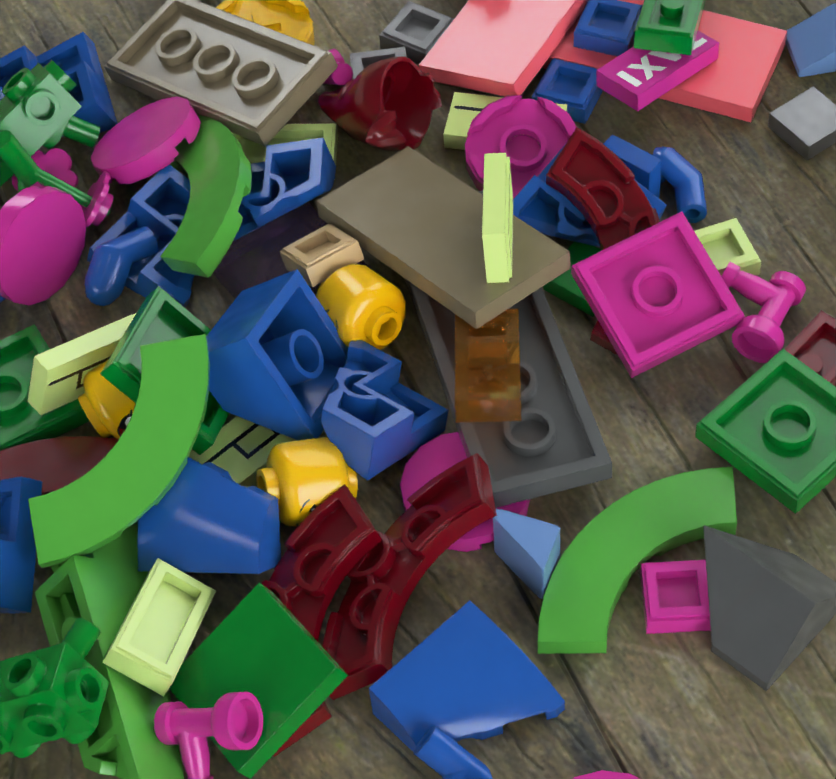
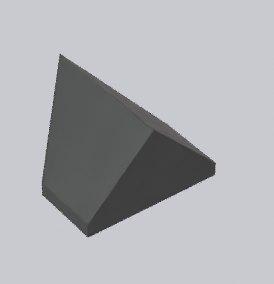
(762, 604)

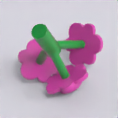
(54, 171)

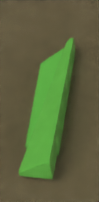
(102, 592)

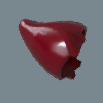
(385, 104)

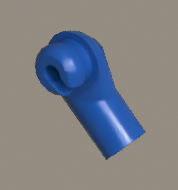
(686, 183)
(112, 264)
(449, 757)

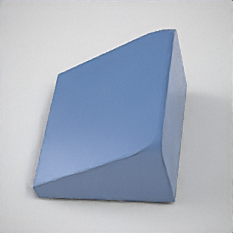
(814, 43)
(527, 548)

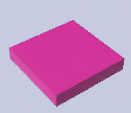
(657, 294)

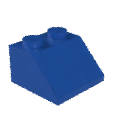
(276, 357)

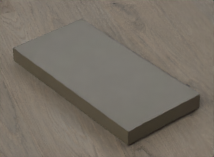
(223, 66)
(432, 235)

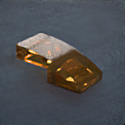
(488, 370)

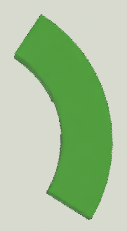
(218, 182)
(141, 462)
(614, 545)

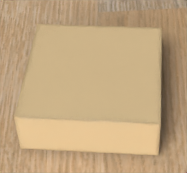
(321, 254)

